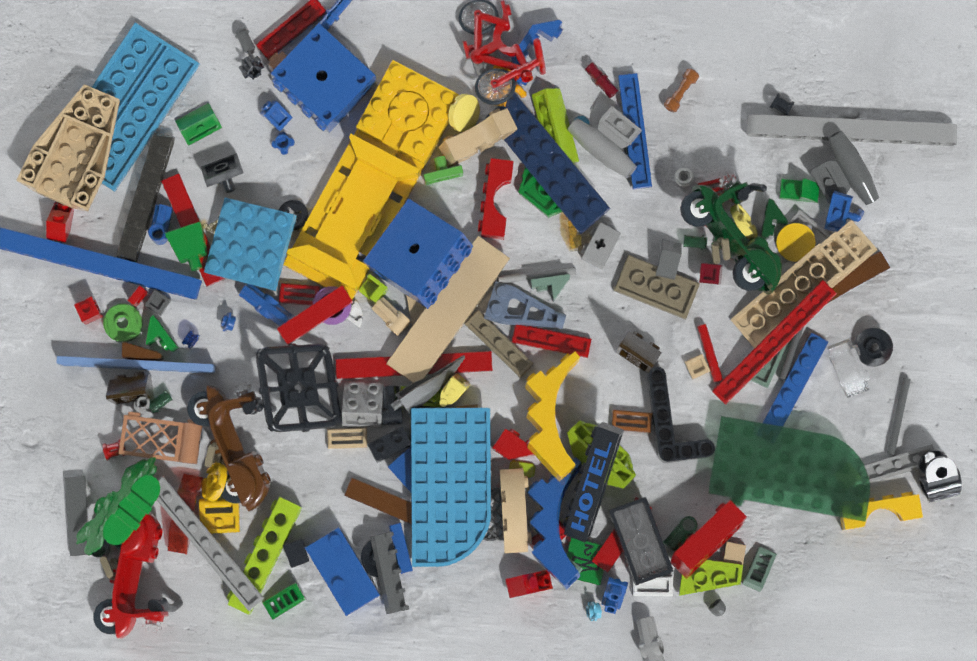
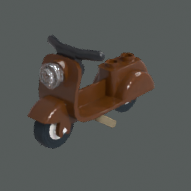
(246, 478)

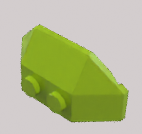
(580, 438)

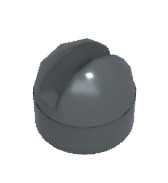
(717, 608)

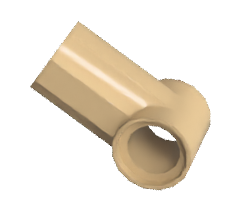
(394, 319)

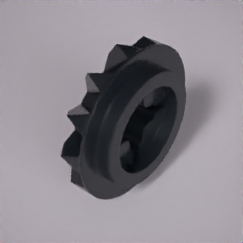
(296, 206)

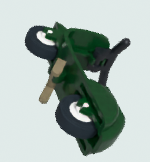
(755, 262)

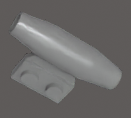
(608, 140)

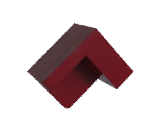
(711, 273)

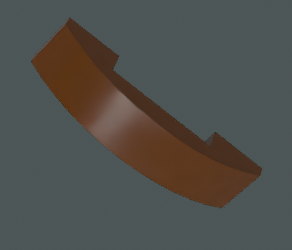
(868, 269)

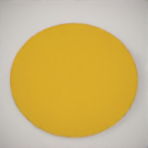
(795, 241)

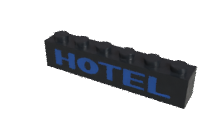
(593, 481)

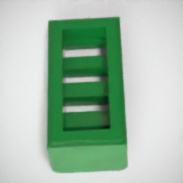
(299, 594)

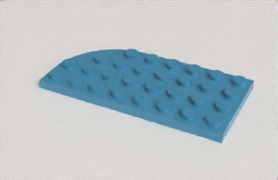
(449, 483)

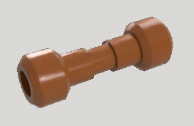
(689, 77)

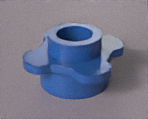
(282, 137)
(228, 322)

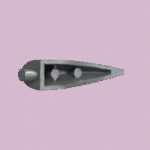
(421, 391)

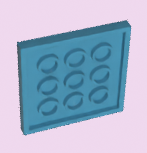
(250, 244)

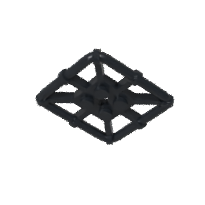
(306, 379)

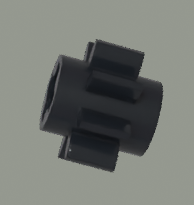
(251, 67)

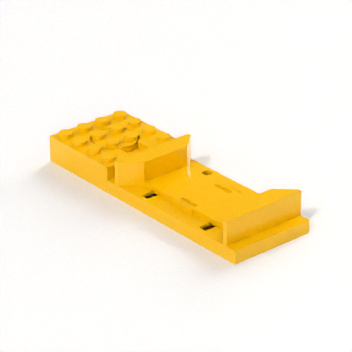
(385, 157)

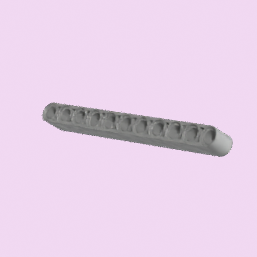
(855, 129)

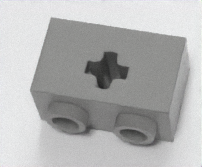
(596, 256)

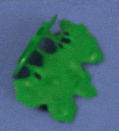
(122, 510)

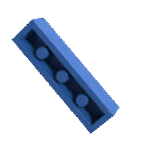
(400, 544)

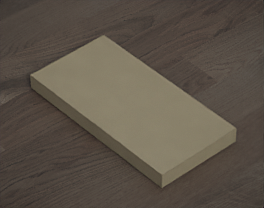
(640, 283)

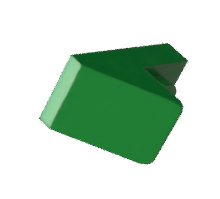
(799, 190)
(157, 331)

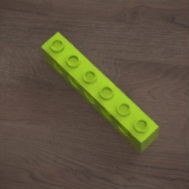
(274, 549)

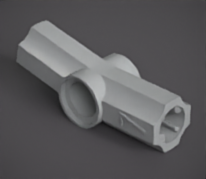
(651, 645)

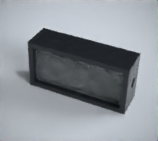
(640, 541)

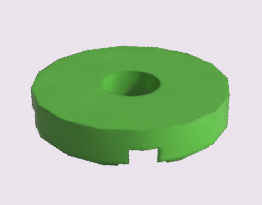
(125, 334)

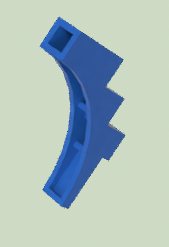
(546, 524)

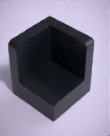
(296, 553)

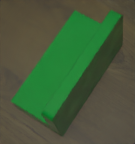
(198, 124)

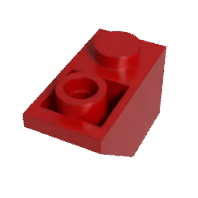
(59, 222)
(511, 446)
(528, 583)

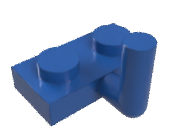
(839, 212)

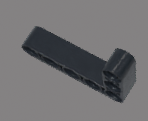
(667, 424)

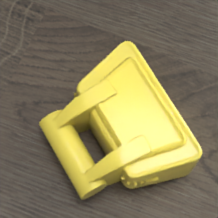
(453, 390)

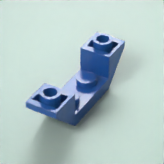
(548, 30)

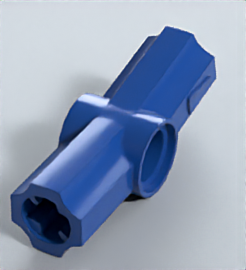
(265, 305)

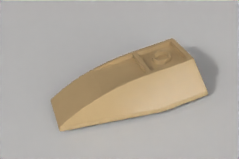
(73, 151)

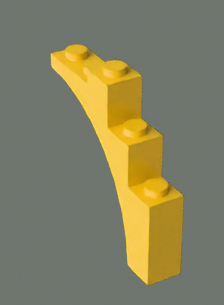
(547, 444)

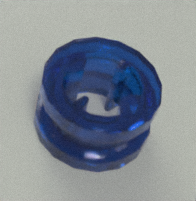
(190, 339)

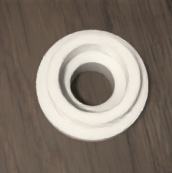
(690, 177)

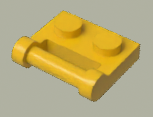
(220, 521)

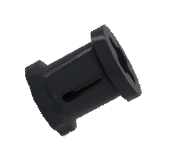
(782, 104)

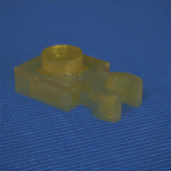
(574, 238)

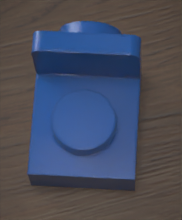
(275, 114)

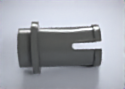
(245, 40)

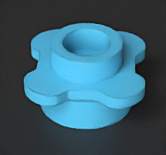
(593, 611)

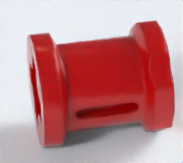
(108, 447)

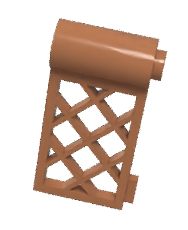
(187, 441)

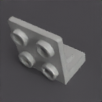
(362, 404)

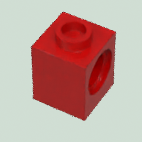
(88, 310)

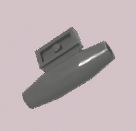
(845, 172)

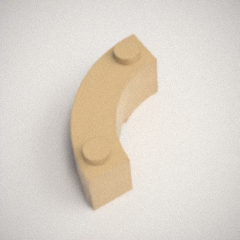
(480, 137)
(514, 510)

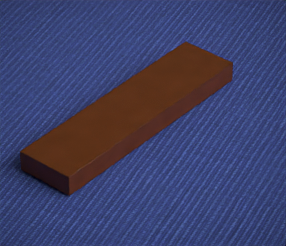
(379, 500)

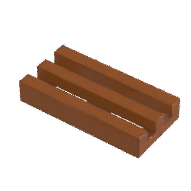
(631, 421)

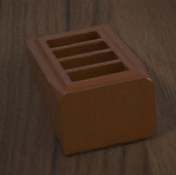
(135, 352)

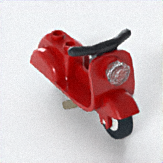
(119, 613)

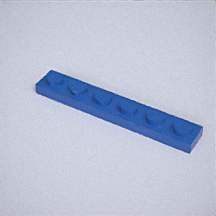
(633, 111)
(796, 381)

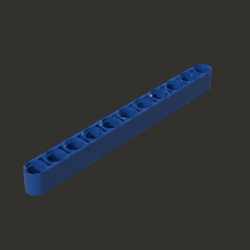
(99, 264)

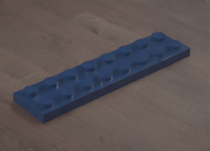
(553, 168)

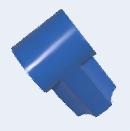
(160, 222)

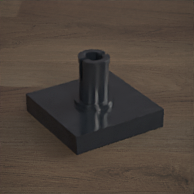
(222, 171)

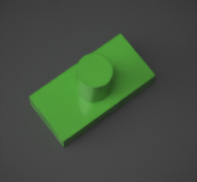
(443, 172)

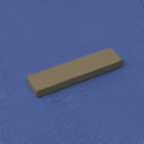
(499, 344)

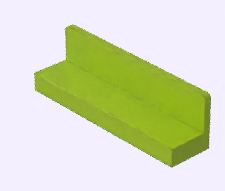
(554, 118)

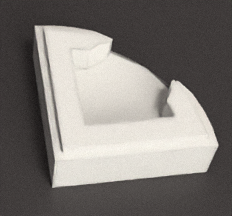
(356, 314)

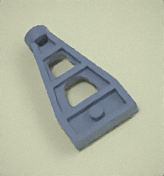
(499, 303)

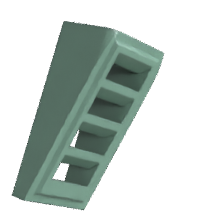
(752, 583)

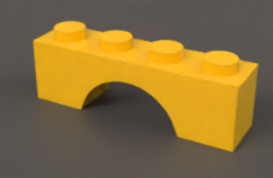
(905, 508)

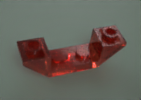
(188, 490)

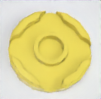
(464, 112)
(743, 220)

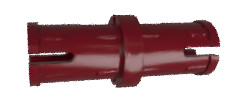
(601, 80)

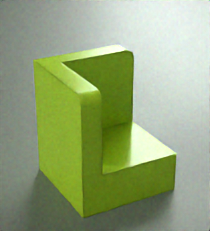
(373, 289)

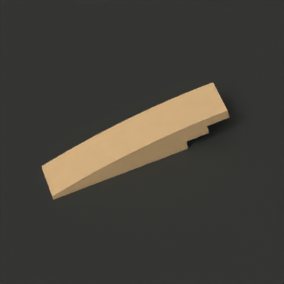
(826, 262)
(449, 313)

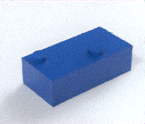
(342, 571)

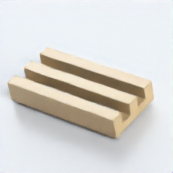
(347, 438)

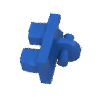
(614, 595)

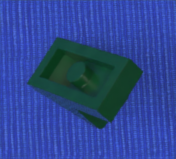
(774, 215)

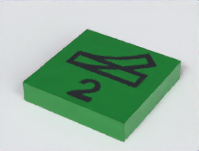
(582, 555)

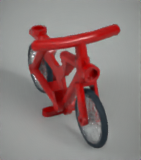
(496, 84)

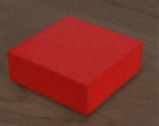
(137, 296)

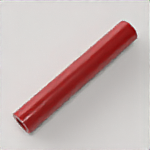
(710, 353)

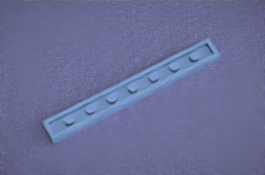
(136, 364)

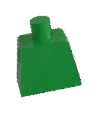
(189, 244)

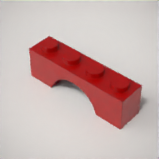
(499, 175)

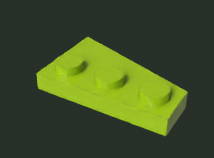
(711, 576)

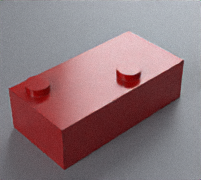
(708, 538)

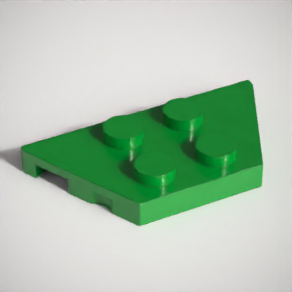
(537, 196)

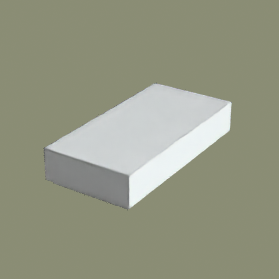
(657, 587)

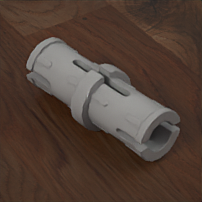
(137, 408)

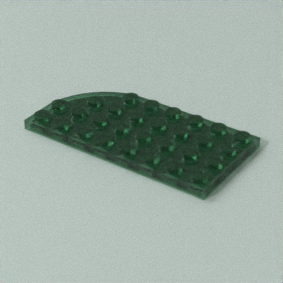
(789, 469)

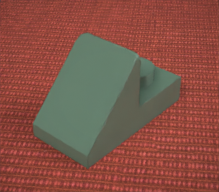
(556, 283)

